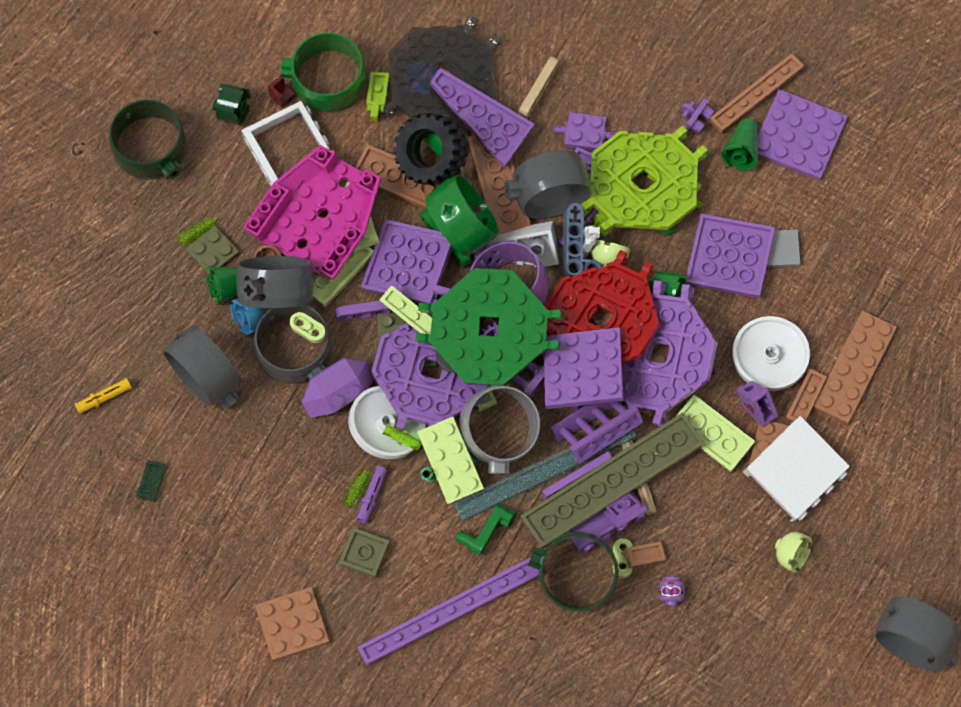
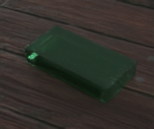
(151, 481)

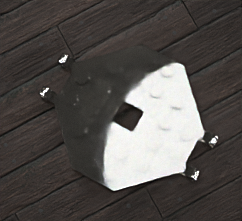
(423, 52)

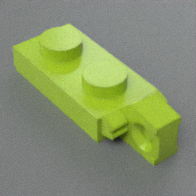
(377, 94)

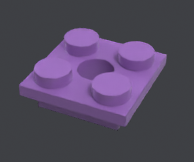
(625, 510)

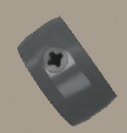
(549, 184)
(282, 279)
(203, 367)
(298, 375)
(918, 634)

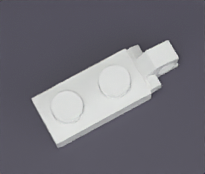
(589, 239)

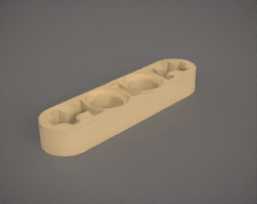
(539, 87)

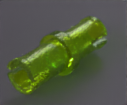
(196, 230)
(402, 437)
(356, 488)

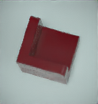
(280, 92)

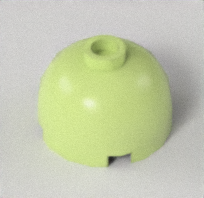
(607, 252)
(793, 550)

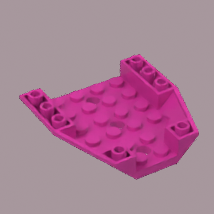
(297, 198)

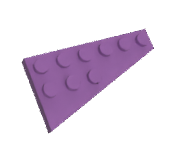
(491, 122)

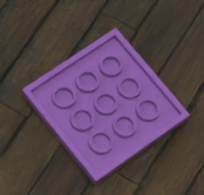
(799, 134)
(730, 255)
(408, 260)
(584, 369)

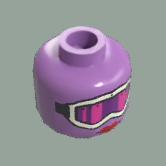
(671, 591)

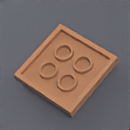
(292, 624)

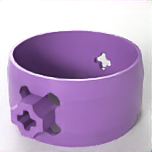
(513, 252)

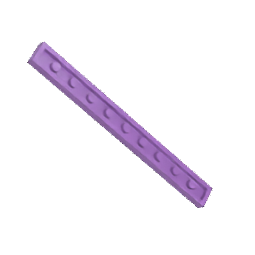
(447, 612)

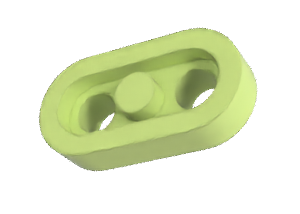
(308, 328)
(620, 556)

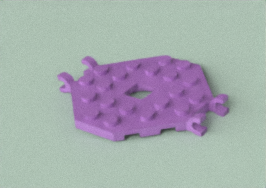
(688, 362)
(411, 394)

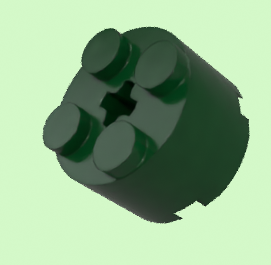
(232, 104)

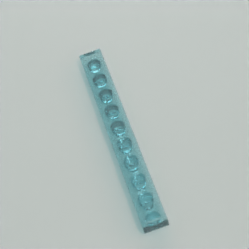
(526, 480)

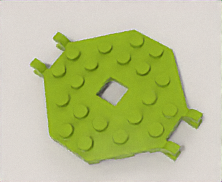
(664, 160)

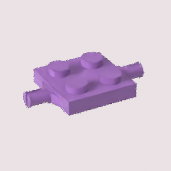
(584, 131)

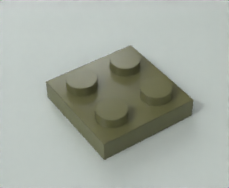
(212, 250)
(364, 552)

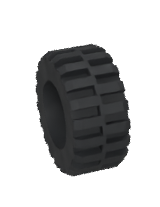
(409, 144)

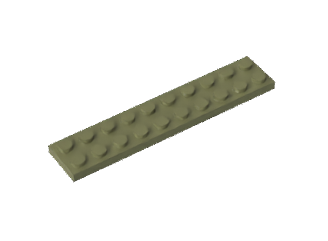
(612, 480)

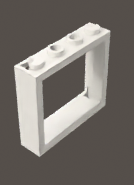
(273, 120)

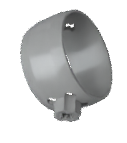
(497, 465)

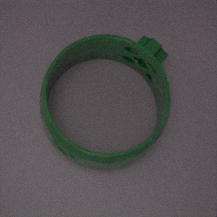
(165, 167)
(538, 558)

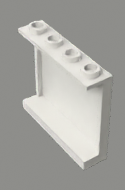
(797, 468)

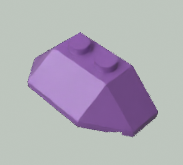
(336, 386)

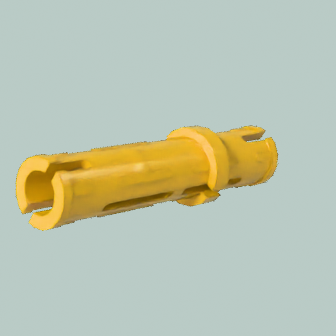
(102, 396)

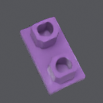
(702, 110)

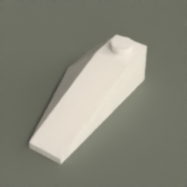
(537, 237)

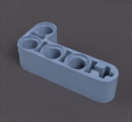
(575, 241)

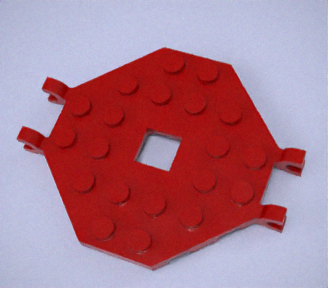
(613, 290)

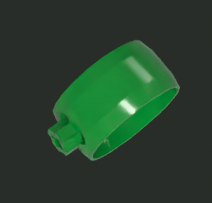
(316, 44)
(461, 222)

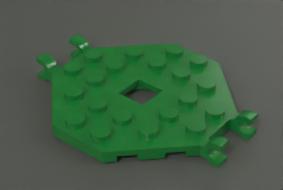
(520, 327)

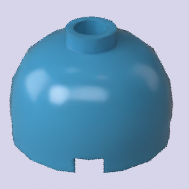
(246, 316)

